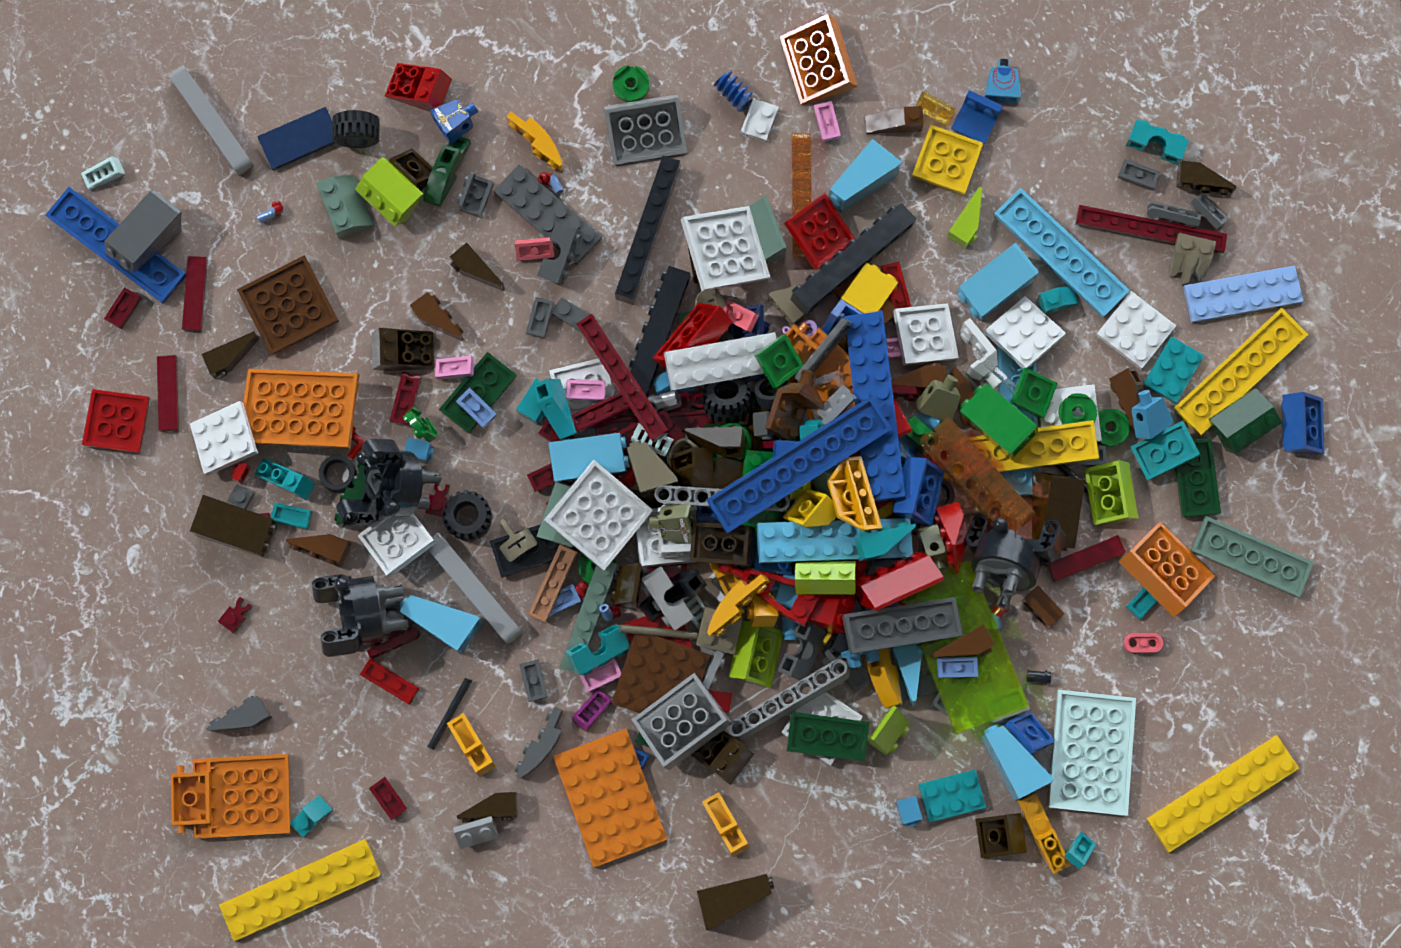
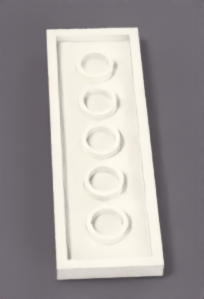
(715, 361)

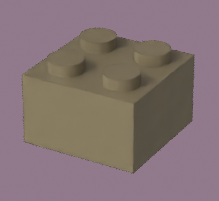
(725, 642)

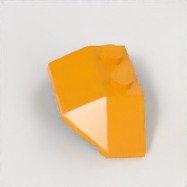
(853, 495)

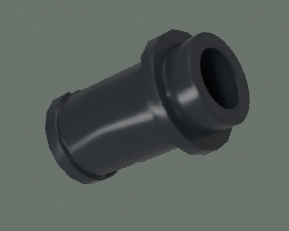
(1040, 677)

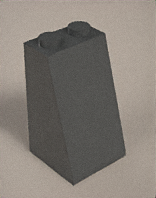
(144, 231)

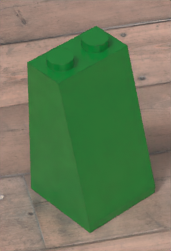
(998, 420)

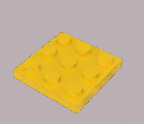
(947, 160)

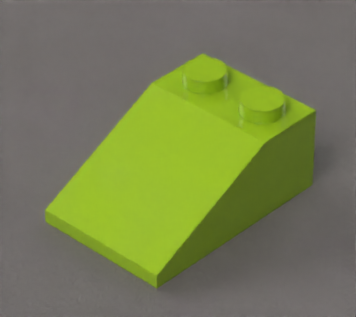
(888, 731)

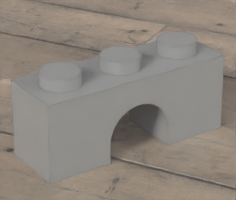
(675, 613)

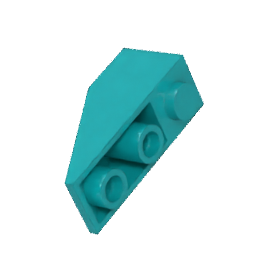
(554, 405)
(285, 479)
(876, 544)

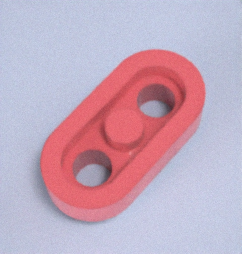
(1142, 643)

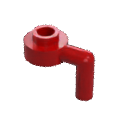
(358, 447)

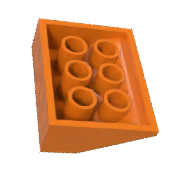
(818, 60)
(1167, 569)

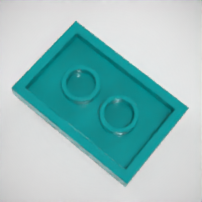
(1173, 370)
(1165, 451)
(952, 795)

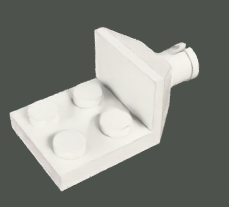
(971, 334)

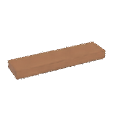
(552, 584)

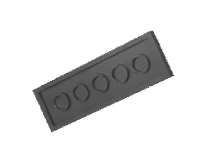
(544, 209)
(902, 625)

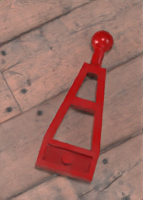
(803, 605)

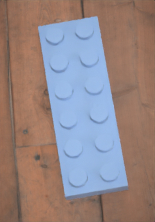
(1243, 294)

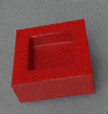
(240, 472)

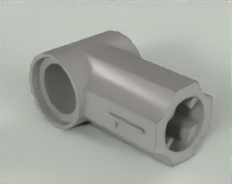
(666, 401)

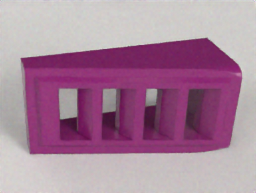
(585, 726)

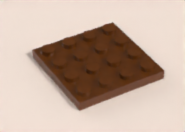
(287, 305)
(654, 669)

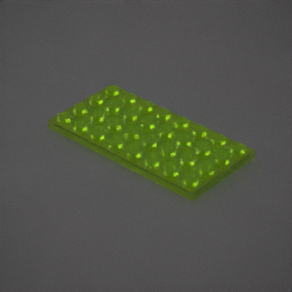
(997, 687)

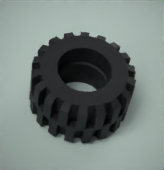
(355, 129)
(727, 409)
(467, 499)

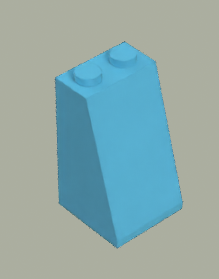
(865, 175)
(997, 282)
(573, 456)
(445, 623)
(1015, 764)

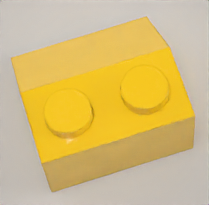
(811, 510)

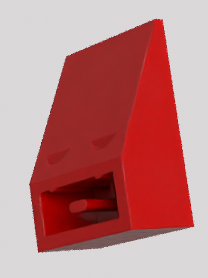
(418, 86)
(953, 532)

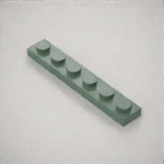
(590, 610)

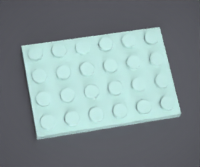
(1092, 752)

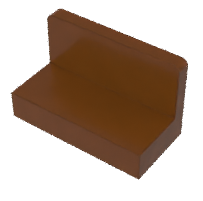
(1042, 607)

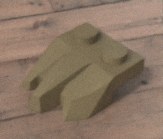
(1191, 257)

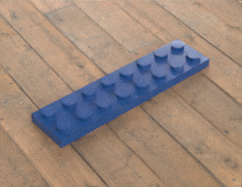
(93, 226)

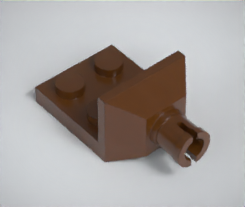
(790, 406)

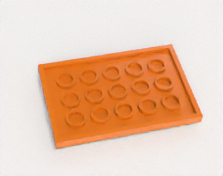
(301, 407)
(610, 798)

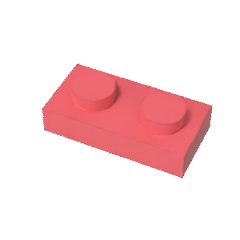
(534, 249)
(741, 316)

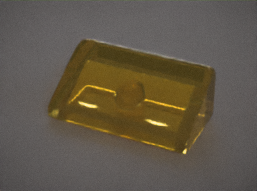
(935, 108)

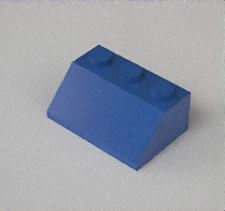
(1303, 423)
(922, 491)

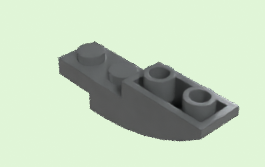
(537, 752)

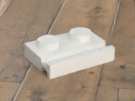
(759, 120)

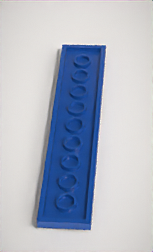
(873, 378)
(798, 464)

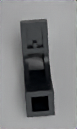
(685, 584)

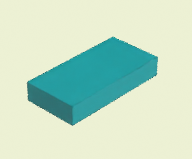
(291, 516)
(1141, 603)

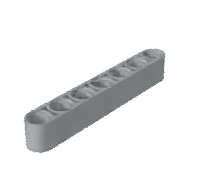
(211, 120)
(693, 497)
(474, 589)
(799, 700)

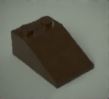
(715, 546)
(628, 586)

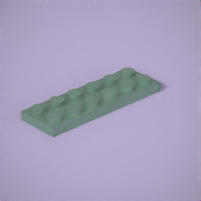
(1252, 557)

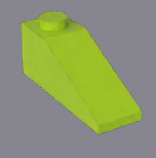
(966, 226)

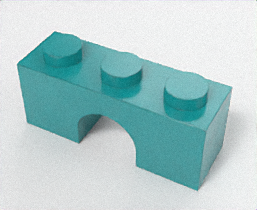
(1172, 144)
(612, 645)

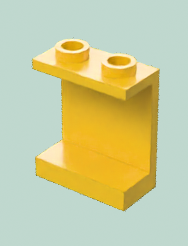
(870, 289)

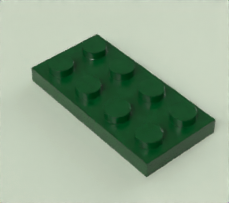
(488, 382)
(1198, 483)
(828, 736)

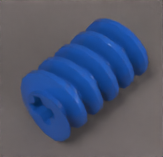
(733, 91)

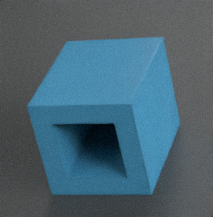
(422, 449)
(909, 811)

